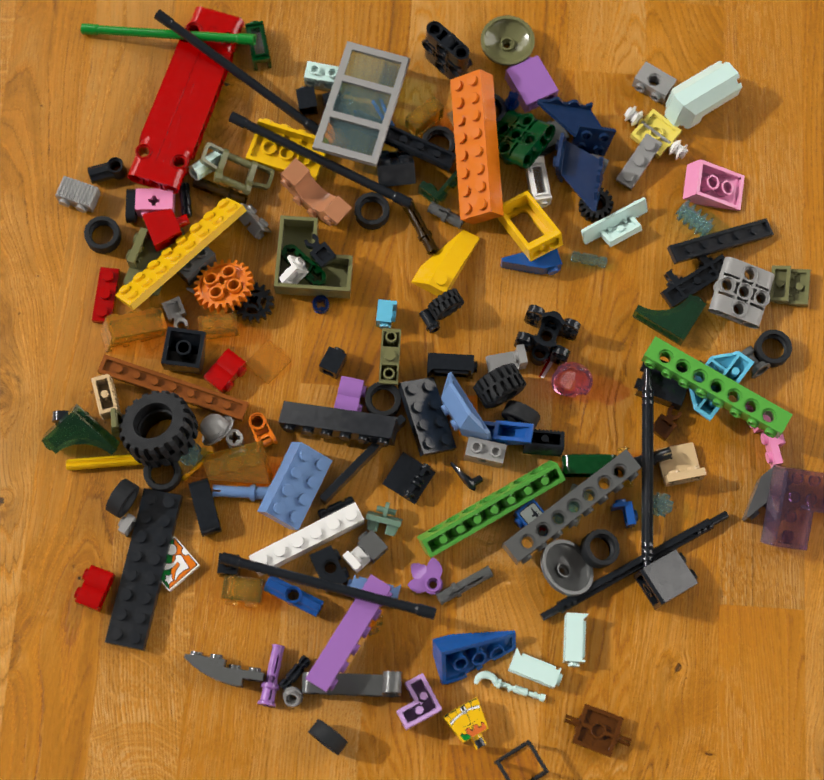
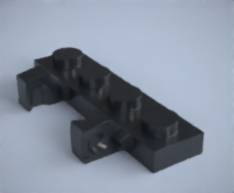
(681, 288)

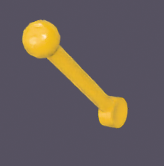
(187, 475)

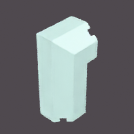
(702, 94)

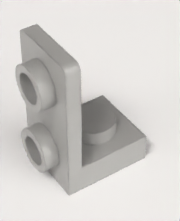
(516, 357)

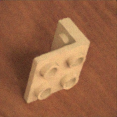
(683, 466)

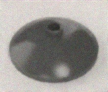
(565, 568)

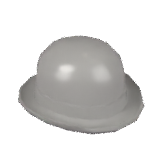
(214, 428)

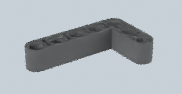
(360, 685)

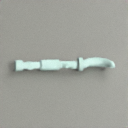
(498, 683)

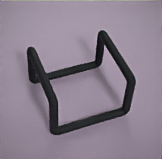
(528, 742)

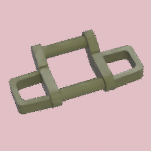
(252, 166)

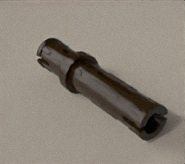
(220, 191)
(424, 234)

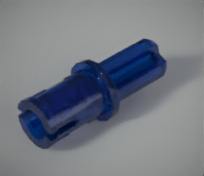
(512, 101)

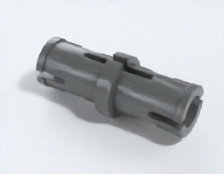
(445, 215)

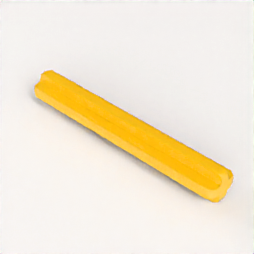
(101, 462)

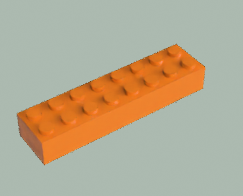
(476, 147)

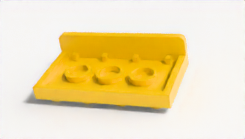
(278, 157)

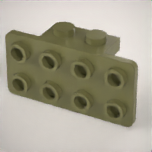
(141, 255)

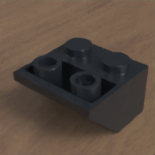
(395, 168)

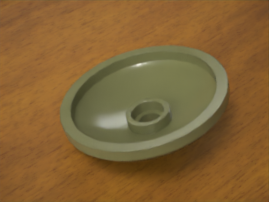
(511, 32)

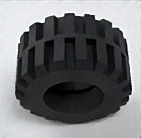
(499, 385)

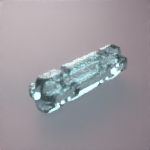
(589, 259)

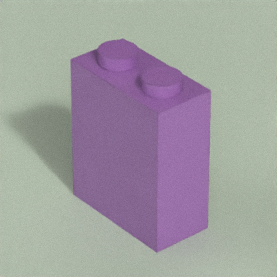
(531, 82)

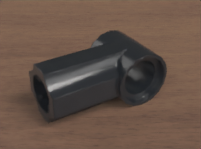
(106, 171)

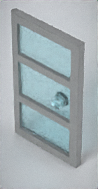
(361, 104)

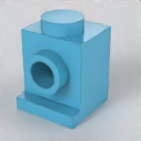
(385, 313)

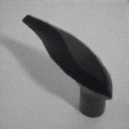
(470, 483)

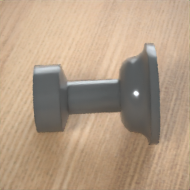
(758, 367)

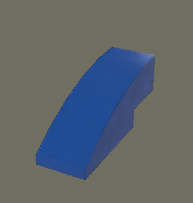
(510, 432)

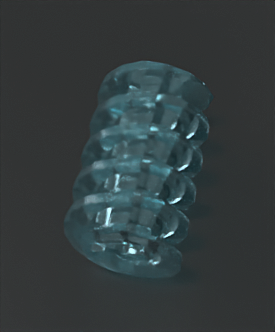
(695, 219)

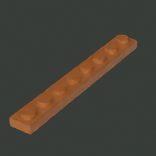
(160, 382)

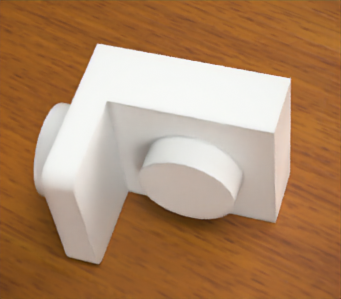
(295, 272)
(356, 559)

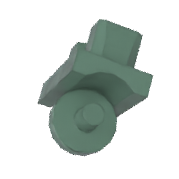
(374, 519)

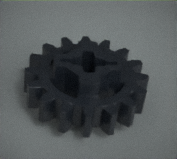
(259, 298)

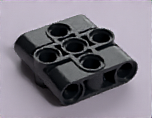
(446, 51)

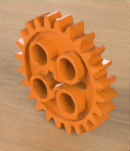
(223, 286)

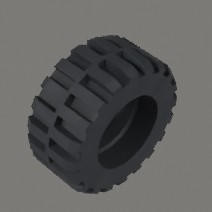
(167, 446)

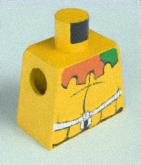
(468, 723)

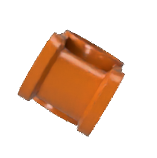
(263, 432)

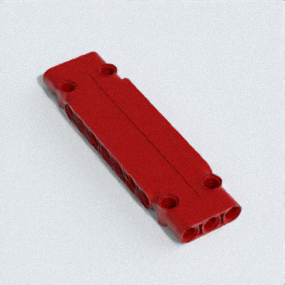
(183, 105)

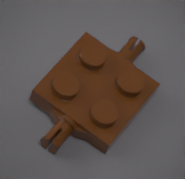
(597, 730)

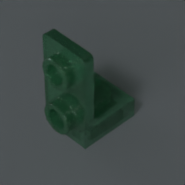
(430, 192)

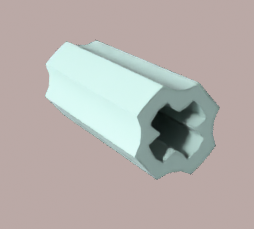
(199, 170)

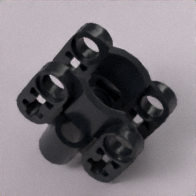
(565, 328)

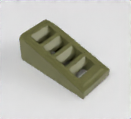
(115, 421)

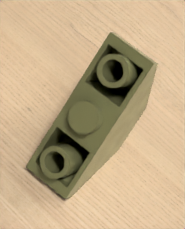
(390, 356)

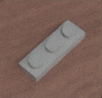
(639, 161)

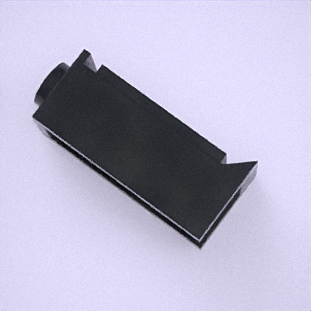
(459, 364)

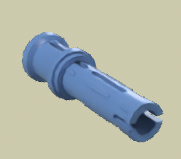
(253, 492)

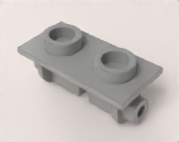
(258, 224)

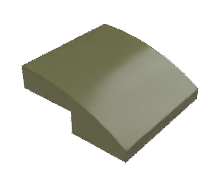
(790, 286)

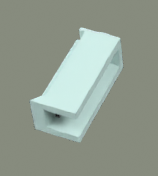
(574, 639)
(535, 670)

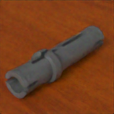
(462, 586)

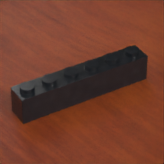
(338, 423)

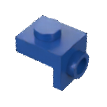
(629, 514)

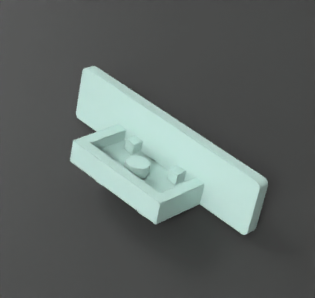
(617, 225)

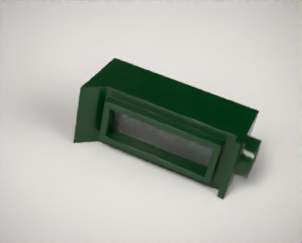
(260, 50)

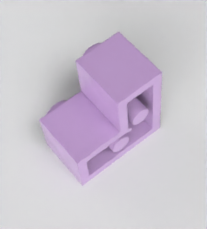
(423, 705)

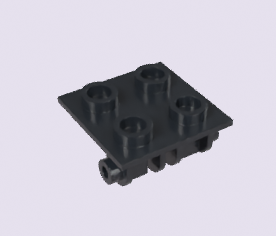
(409, 478)

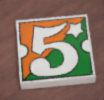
(178, 565)

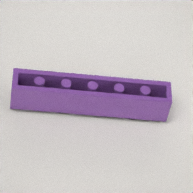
(346, 637)

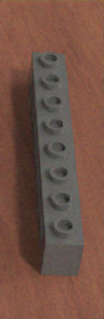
(623, 462)

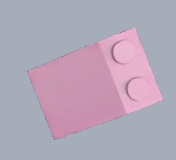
(713, 186)

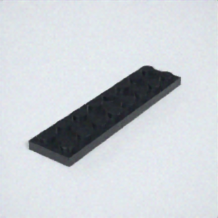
(144, 569)

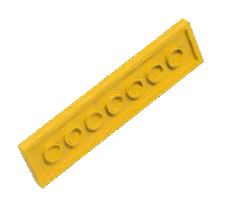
(180, 253)

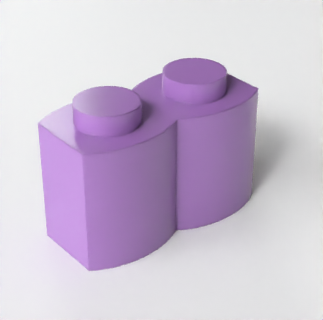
(350, 394)

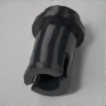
(430, 322)

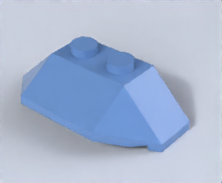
(461, 411)

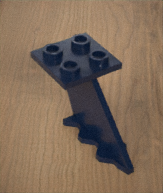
(580, 123)
(580, 171)

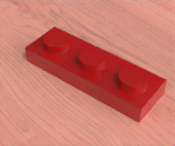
(105, 294)

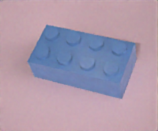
(294, 485)

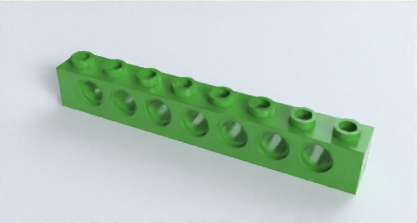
(727, 387)
(491, 508)

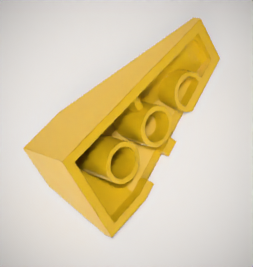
(444, 267)

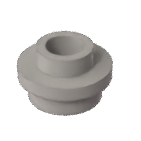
(290, 700)

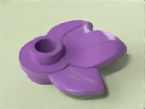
(424, 575)

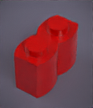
(225, 371)
(94, 588)

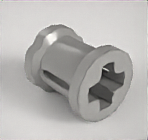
(230, 436)

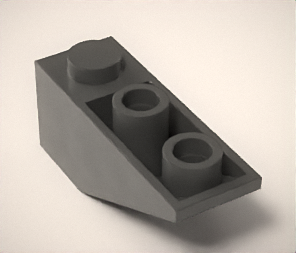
(759, 496)

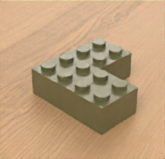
(338, 273)

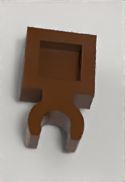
(664, 424)

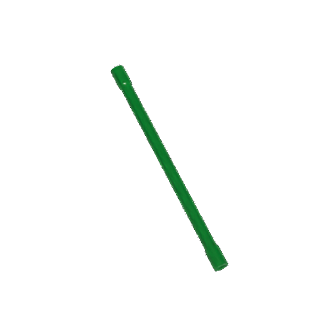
(95, 29)

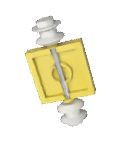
(657, 127)

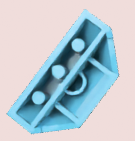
(733, 366)

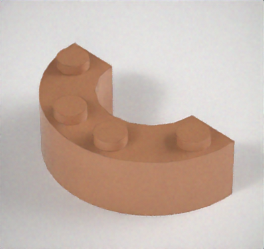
(312, 196)

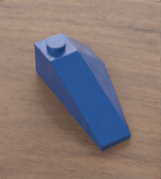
(464, 652)

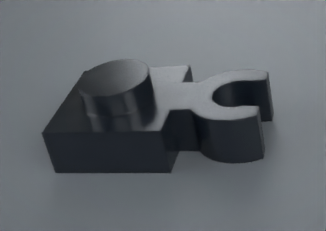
(321, 253)

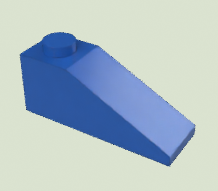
(547, 264)

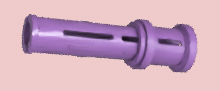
(270, 685)

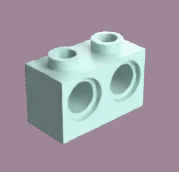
(320, 75)

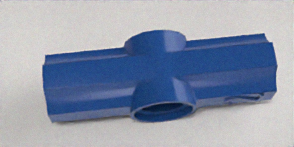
(282, 590)

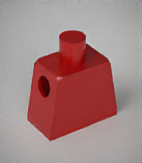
(164, 227)

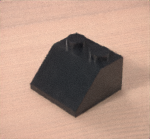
(184, 350)

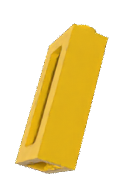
(551, 234)

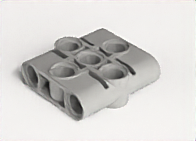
(734, 277)

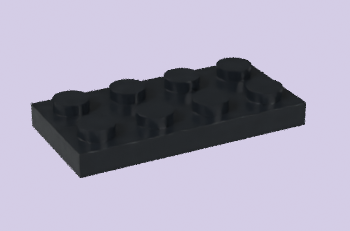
(426, 417)

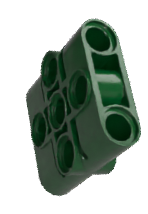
(522, 138)

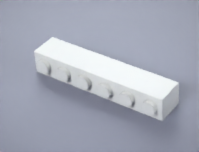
(310, 537)

